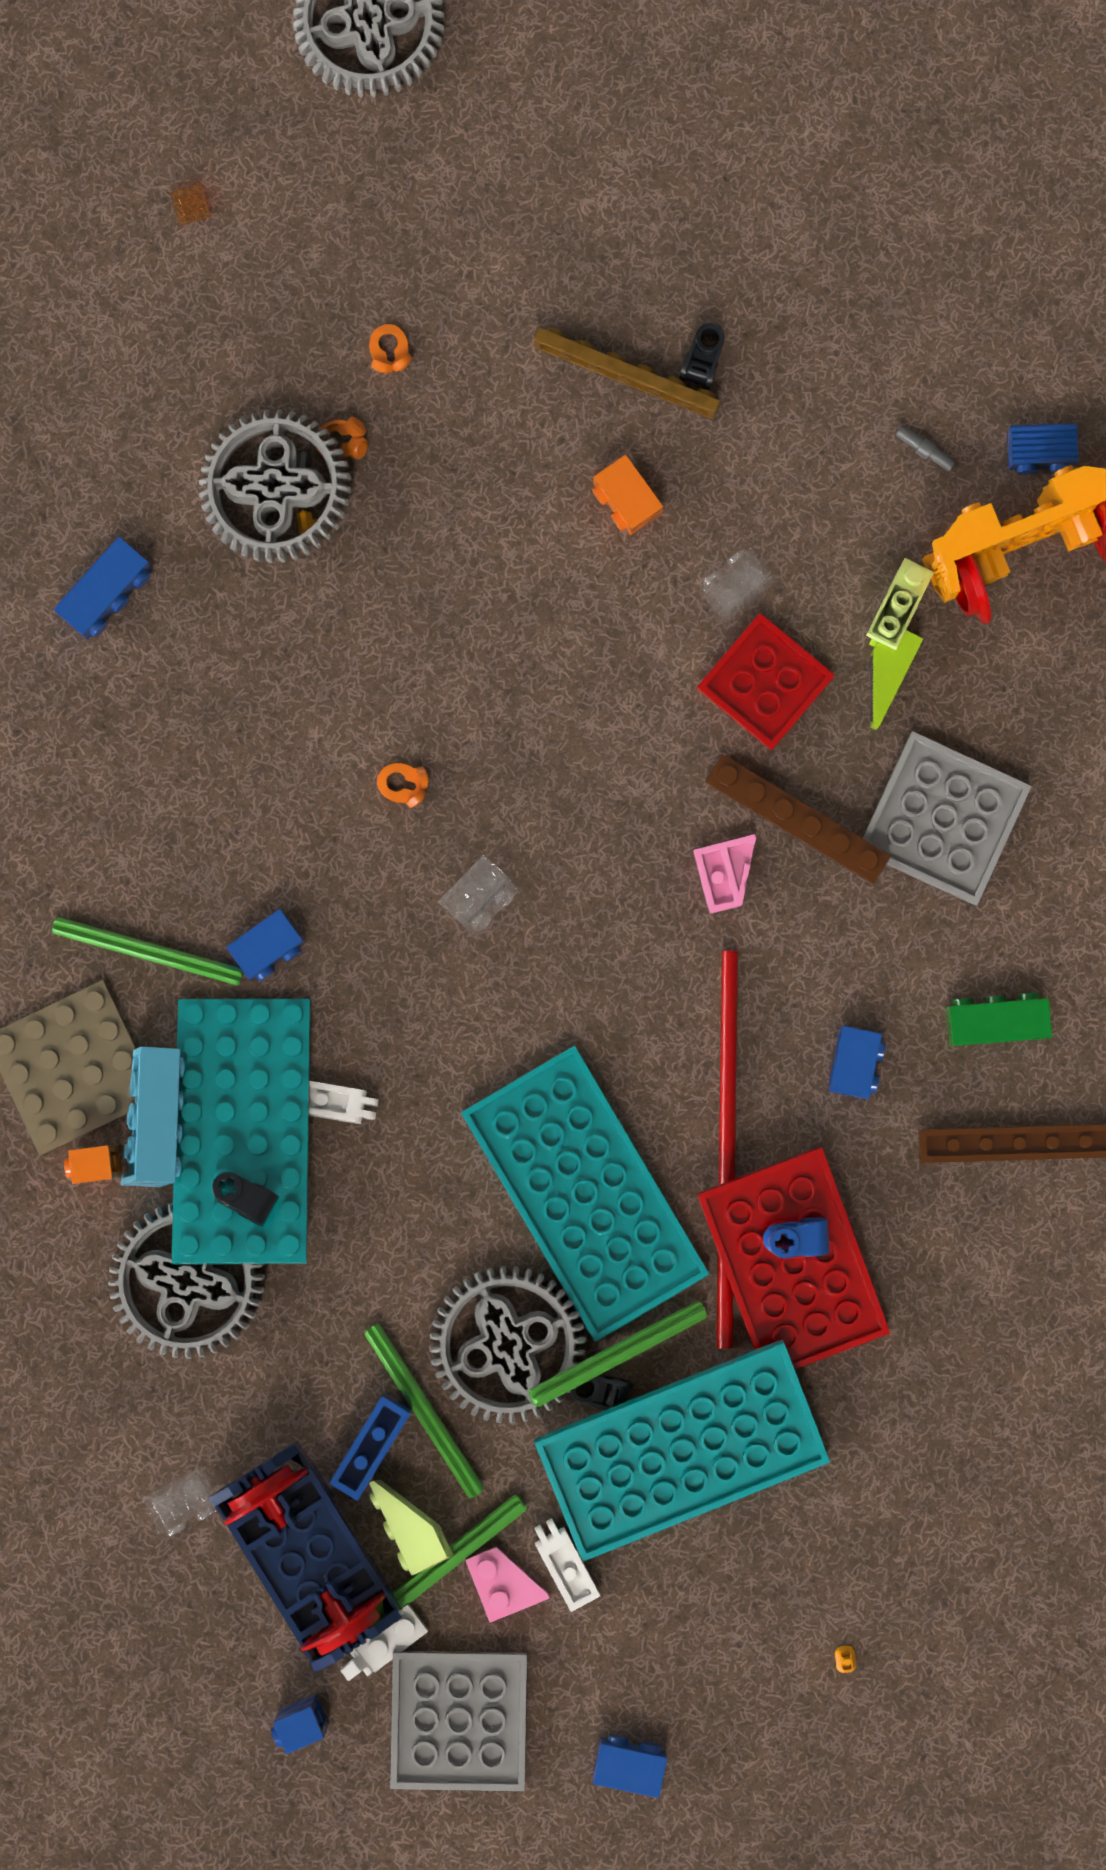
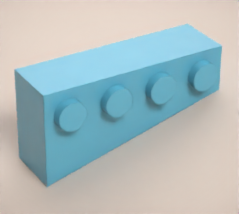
(154, 1117)

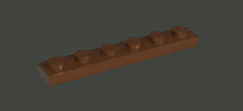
(798, 819)
(1012, 1143)

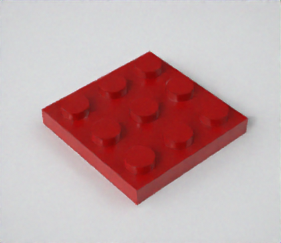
(765, 682)

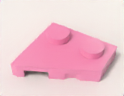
(724, 872)
(502, 1584)

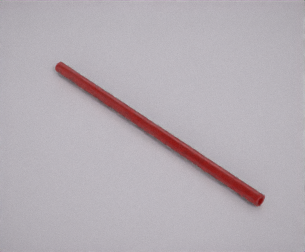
(727, 1127)

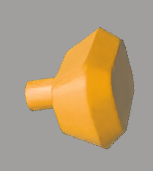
(305, 521)
(845, 1659)

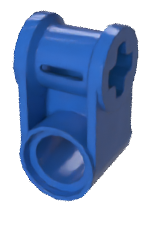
(804, 1238)

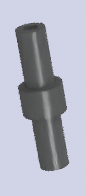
(925, 448)

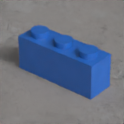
(104, 589)
(370, 1446)

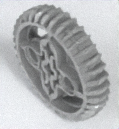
(309, 36)
(262, 478)
(483, 1288)
(191, 1308)

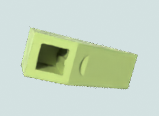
(900, 603)
(416, 1534)

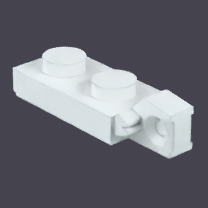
(379, 1650)

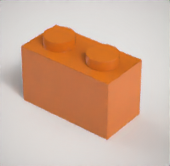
(626, 495)
(93, 1164)

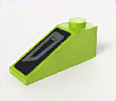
(887, 673)

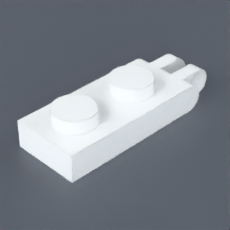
(339, 1103)
(566, 1566)

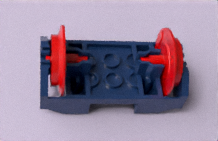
(307, 1556)

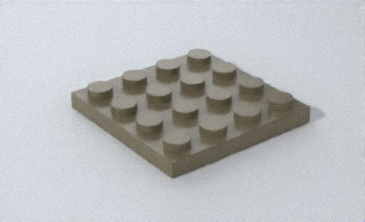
(69, 1067)

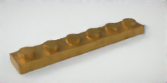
(615, 368)

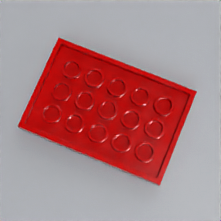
(806, 1301)

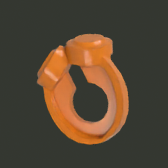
(401, 352)
(358, 444)
(416, 775)

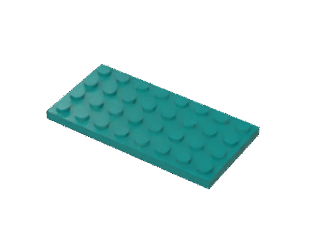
(244, 1117)
(585, 1193)
(682, 1450)

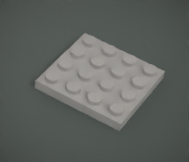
(945, 817)
(458, 1720)

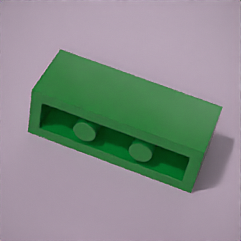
(998, 1020)

